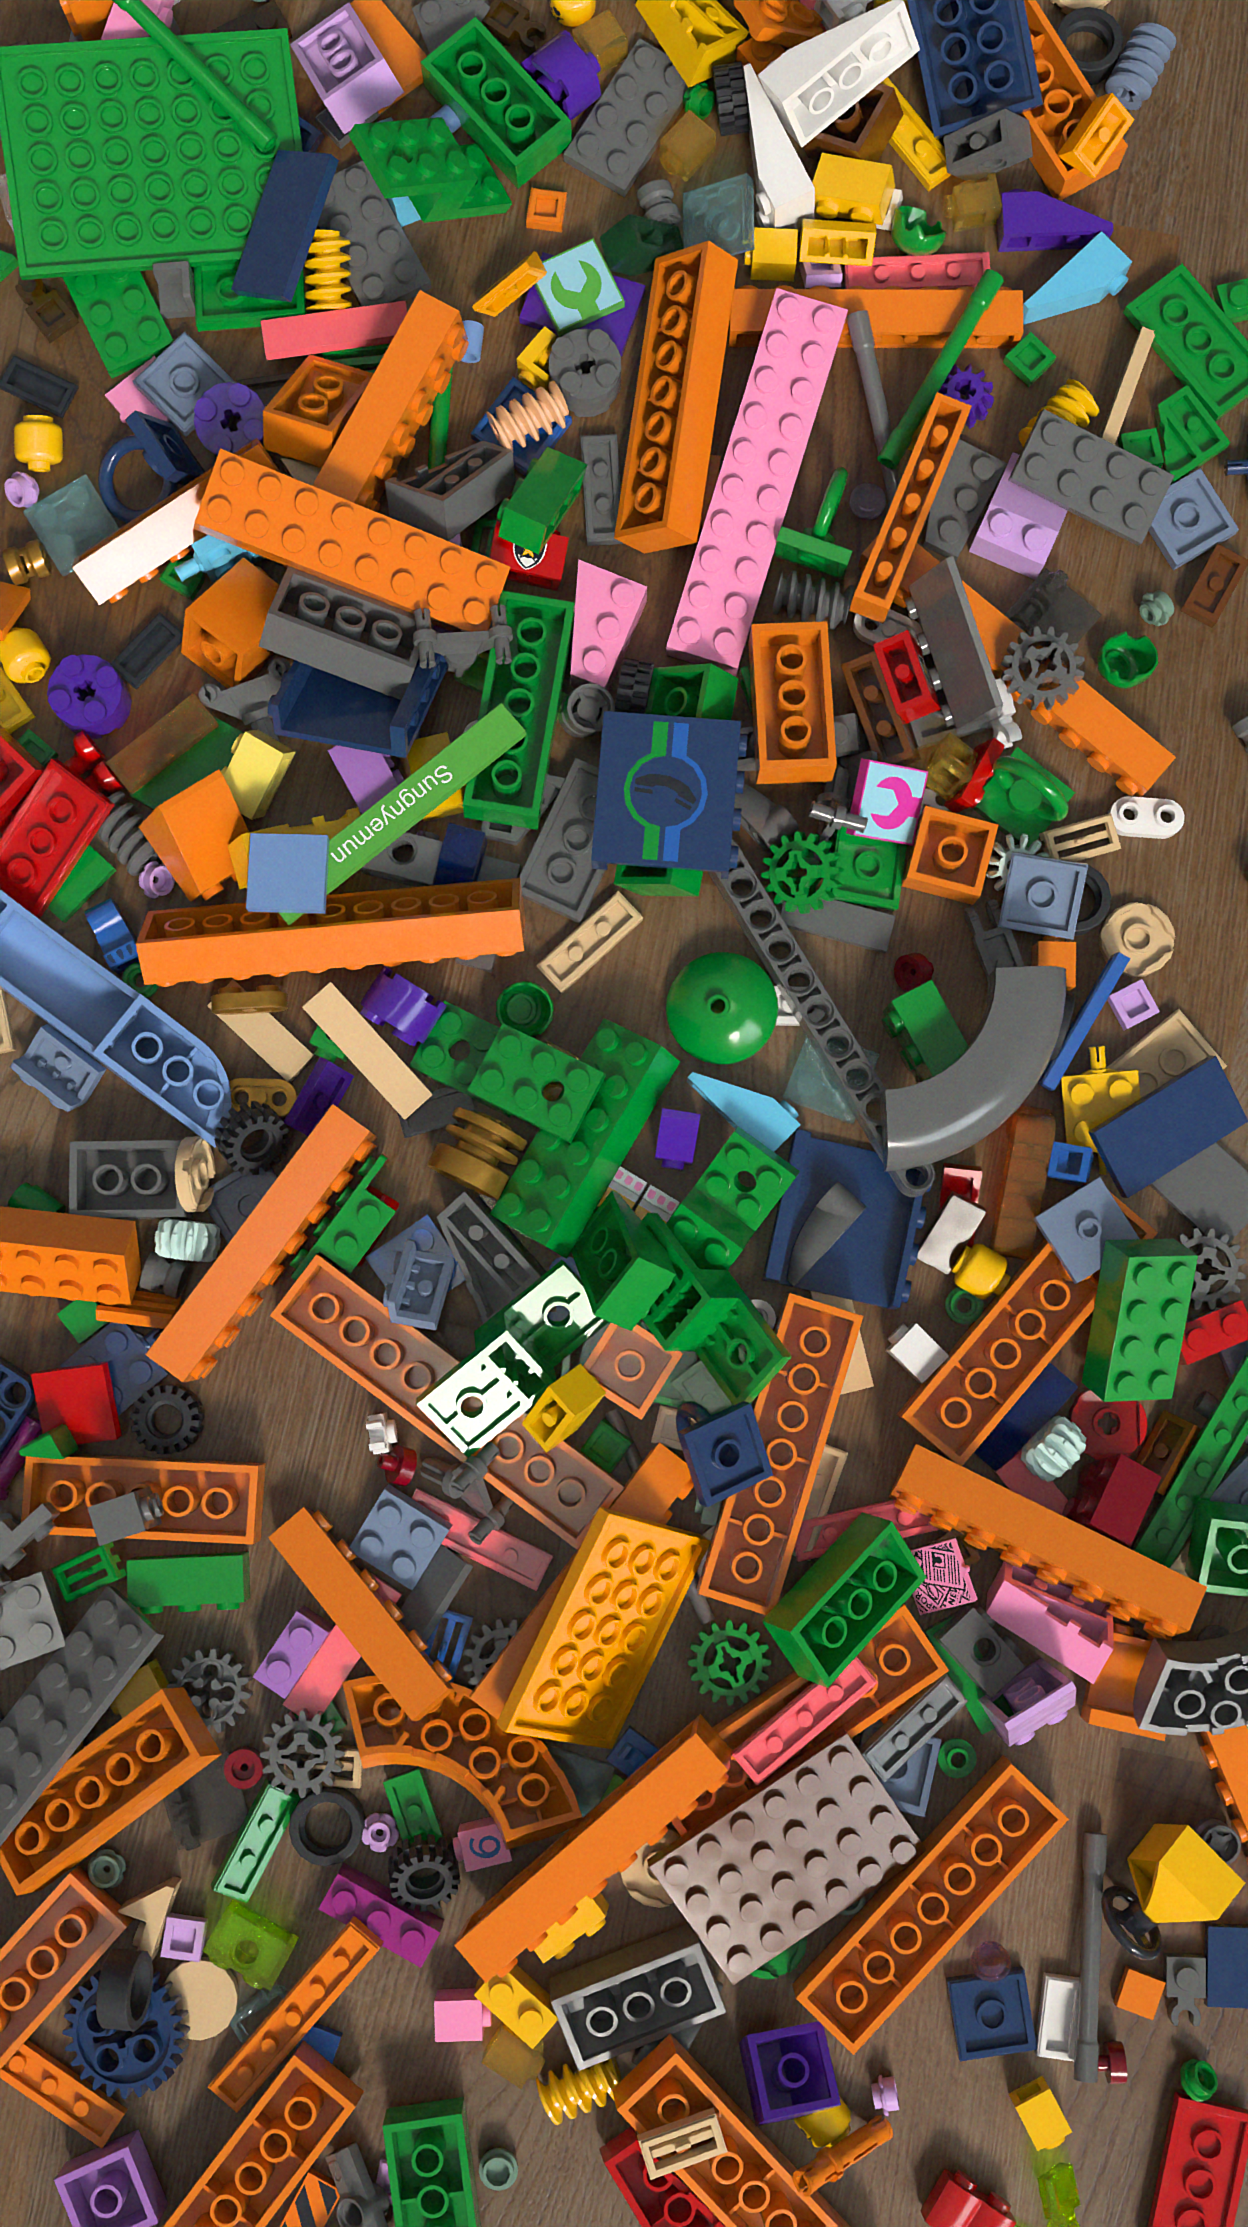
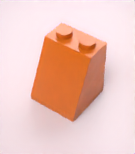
(227, 625)
(194, 835)

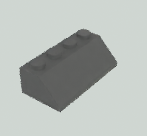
(635, 1996)

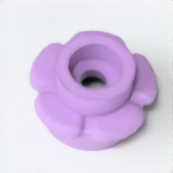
(21, 490)
(163, 880)
(390, 1832)
(885, 2094)

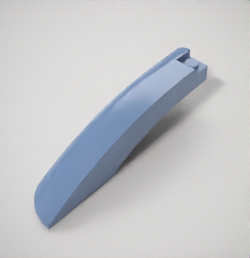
(111, 1022)

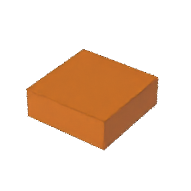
(546, 210)
(1139, 1992)

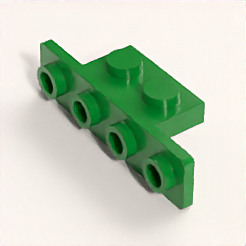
(353, 1226)

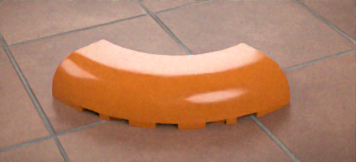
(461, 1740)

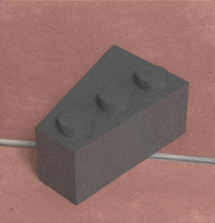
(453, 493)
(488, 1254)

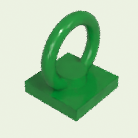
(815, 545)
(1023, 797)

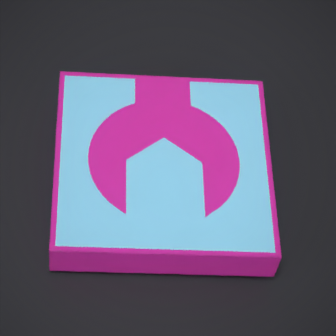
(890, 800)

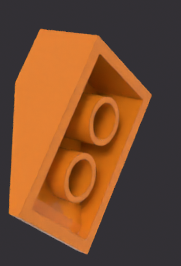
(312, 409)

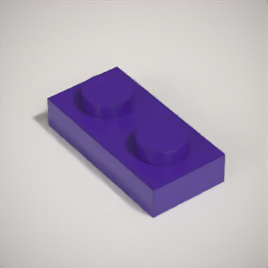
(322, 1089)

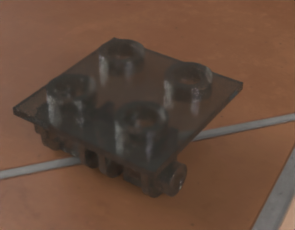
(1055, 605)
(205, 1806)

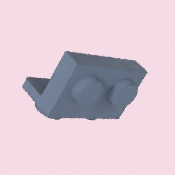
(58, 1069)
(418, 1287)

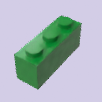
(541, 499)
(188, 1581)

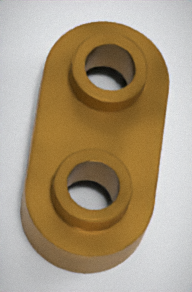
(233, 1001)
(264, 1092)

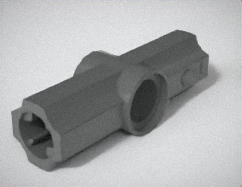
(361, 2200)

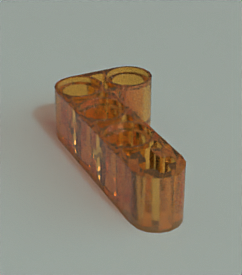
(1023, 1181)

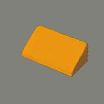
(1096, 135)
(511, 285)

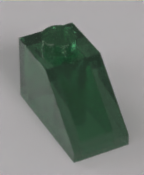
(636, 243)

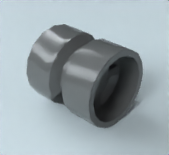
(583, 710)

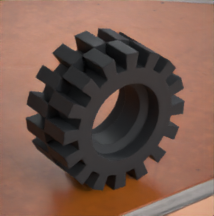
(731, 98)
(634, 686)
(243, 1123)
(144, 1419)
(426, 1889)

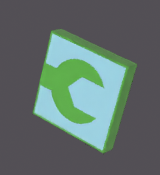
(578, 288)

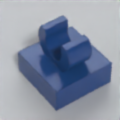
(631, 1751)

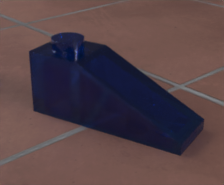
(1026, 1416)

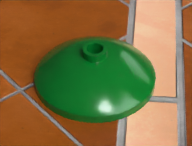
(748, 1011)

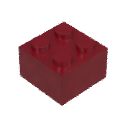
(1113, 1497)

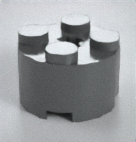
(592, 353)

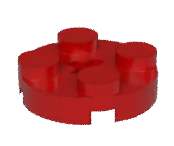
(1122, 1439)

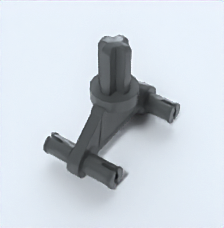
(461, 648)
(249, 699)
(833, 807)
(467, 1482)

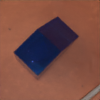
(460, 855)

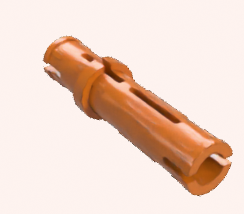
(833, 2160)

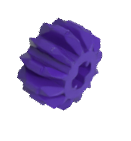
(975, 391)

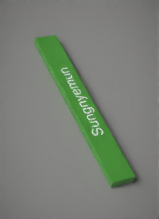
(419, 795)

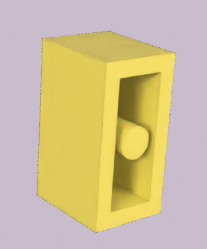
(256, 771)

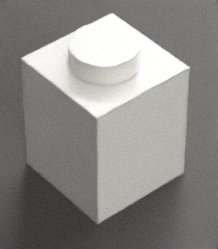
(916, 1351)

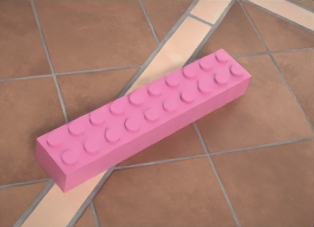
(756, 481)

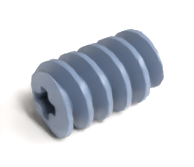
(1140, 64)

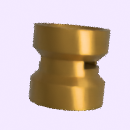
(27, 562)

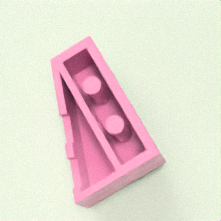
(603, 624)
(1052, 1619)

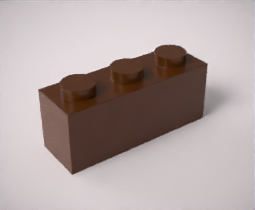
(883, 726)

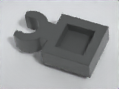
(1184, 1981)

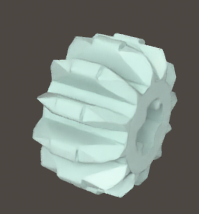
(1002, 861)
(187, 1240)
(1053, 1449)

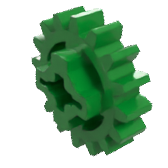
(800, 858)
(746, 1655)

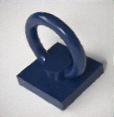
(163, 452)
(722, 1450)

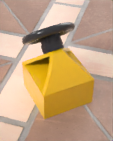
(1175, 1882)

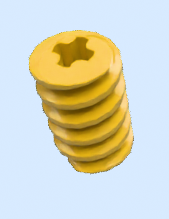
(327, 271)
(1071, 403)
(578, 2089)

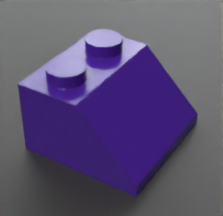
(789, 2073)

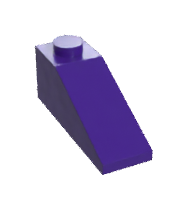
(1044, 223)

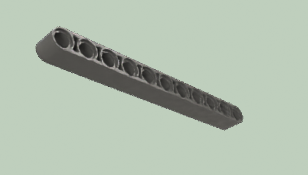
(801, 1002)

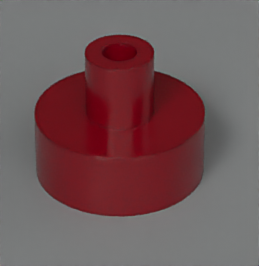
(912, 971)
(398, 1465)
(240, 1775)
(1113, 2062)

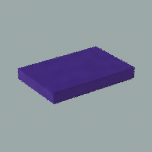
(616, 325)

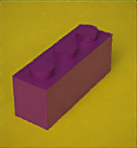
(402, 1930)

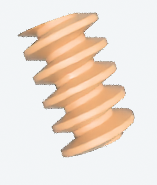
(530, 416)

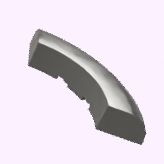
(989, 1077)
(1193, 1685)

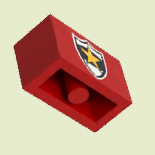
(528, 567)
(907, 676)
(1214, 1331)

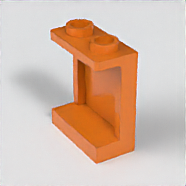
(1111, 1697)

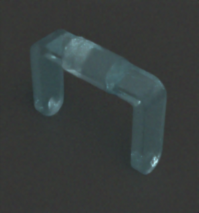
(252, 2006)

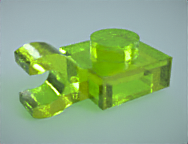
(1059, 2195)

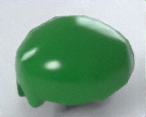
(914, 234)
(1127, 660)
(525, 1007)

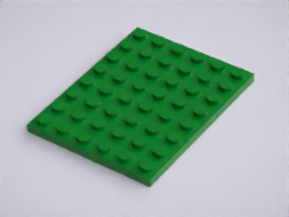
(130, 159)

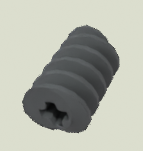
(812, 599)
(126, 837)

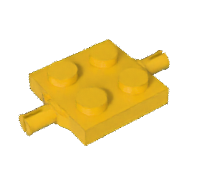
(1094, 1098)

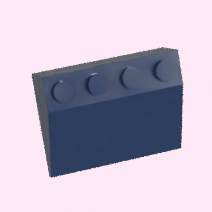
(974, 60)

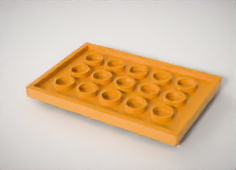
(603, 1630)

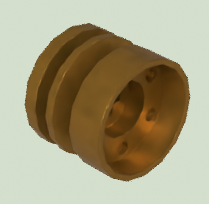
(477, 1152)

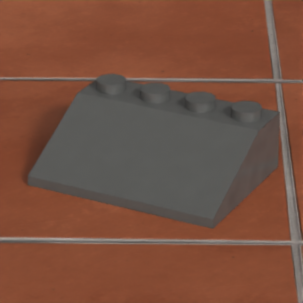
(954, 647)

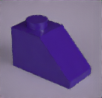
(677, 1138)

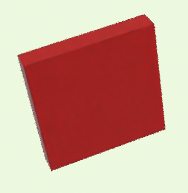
(80, 1399)

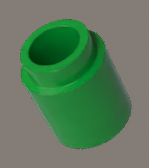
(34, 1198)

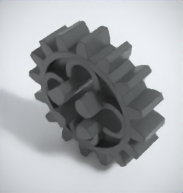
(228, 1675)

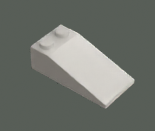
(837, 68)
(781, 181)

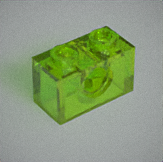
(242, 1924)

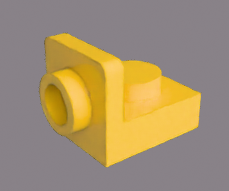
(534, 359)

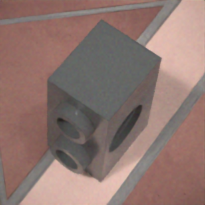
(988, 145)
(417, 871)
(126, 1515)
(998, 1664)

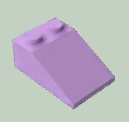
(346, 68)
(1018, 527)
(1036, 1697)

